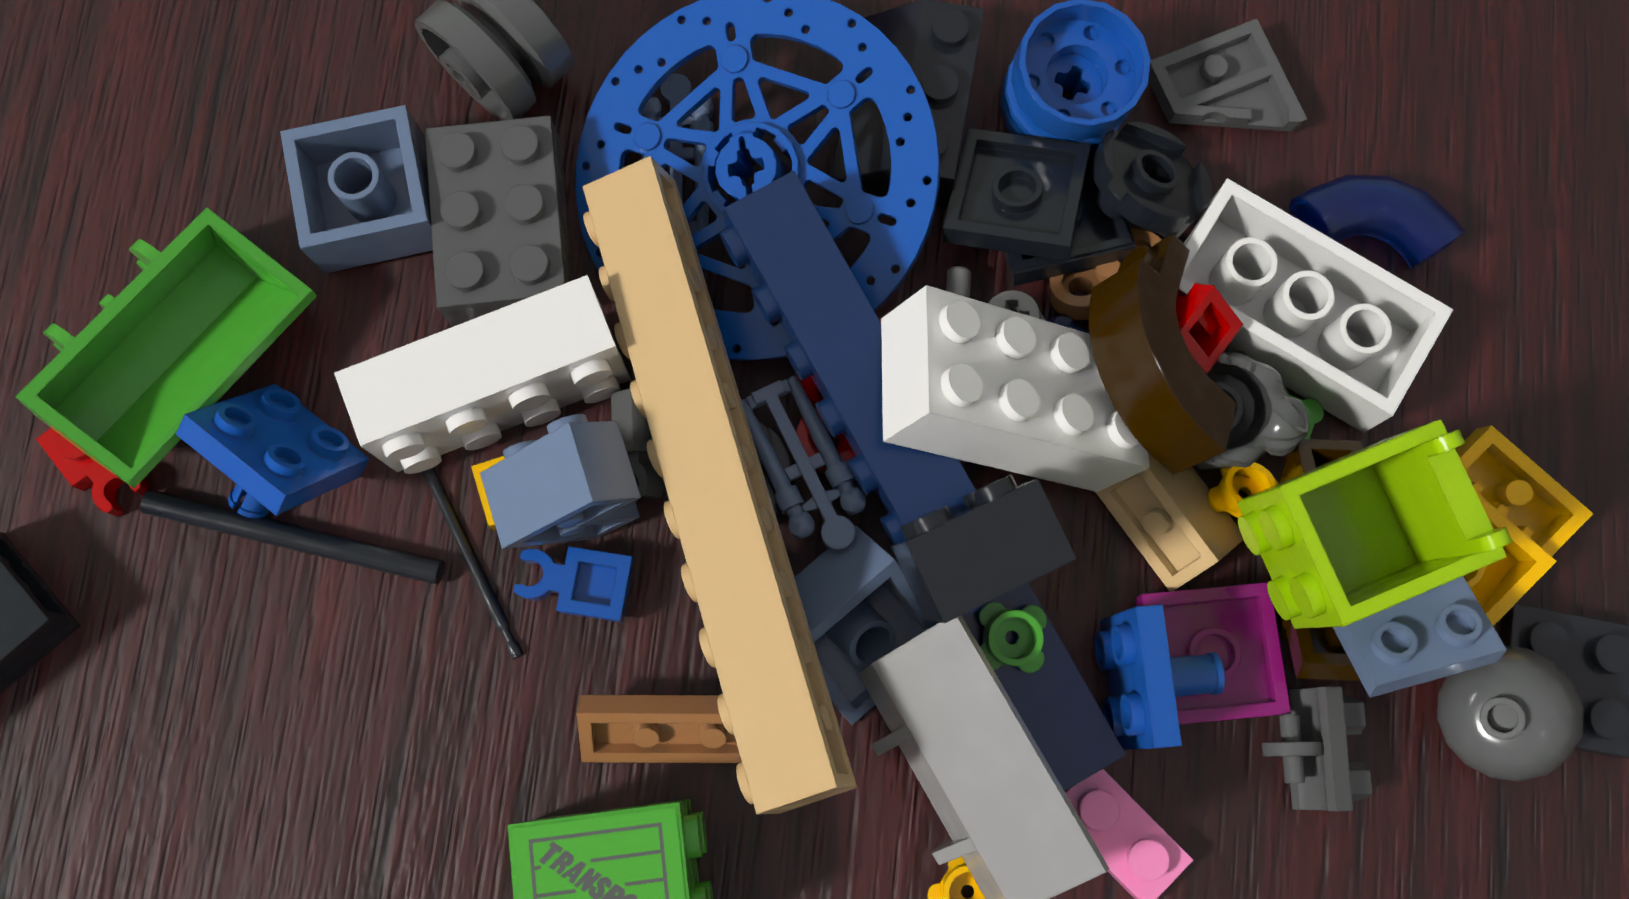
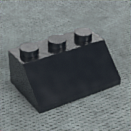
(942, 50)

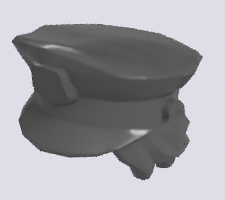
(1263, 415)

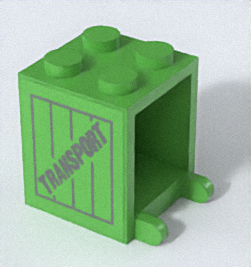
(611, 854)

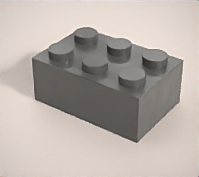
(496, 214)

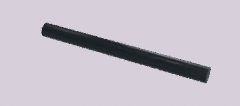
(293, 537)

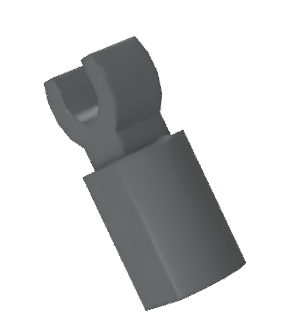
(635, 435)

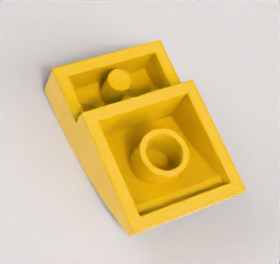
(1529, 505)

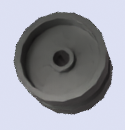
(496, 50)

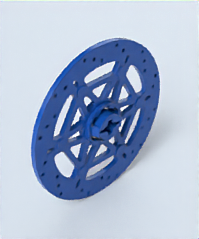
(739, 144)

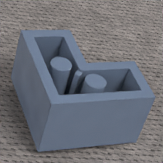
(562, 485)

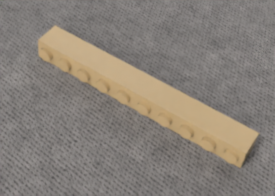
(716, 495)

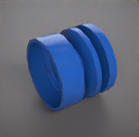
(1081, 50)

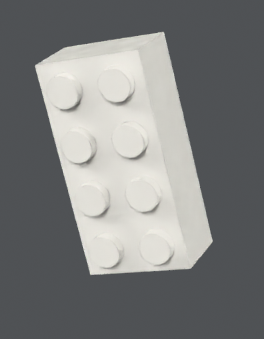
(1313, 307)
(484, 378)
(1001, 392)

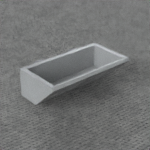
(980, 767)

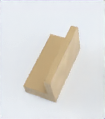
(1171, 522)

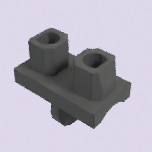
(1317, 750)

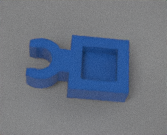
(587, 585)

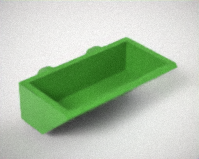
(164, 345)

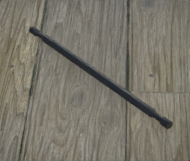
(472, 561)

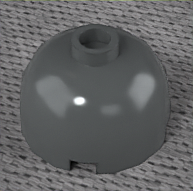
(1512, 716)

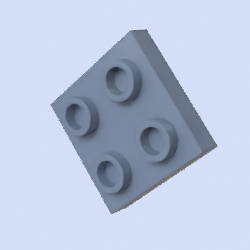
(1421, 639)

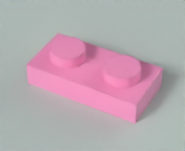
(1129, 840)

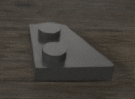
(1227, 83)

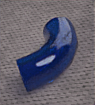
(1382, 209)

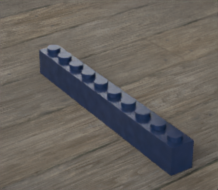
(840, 347)

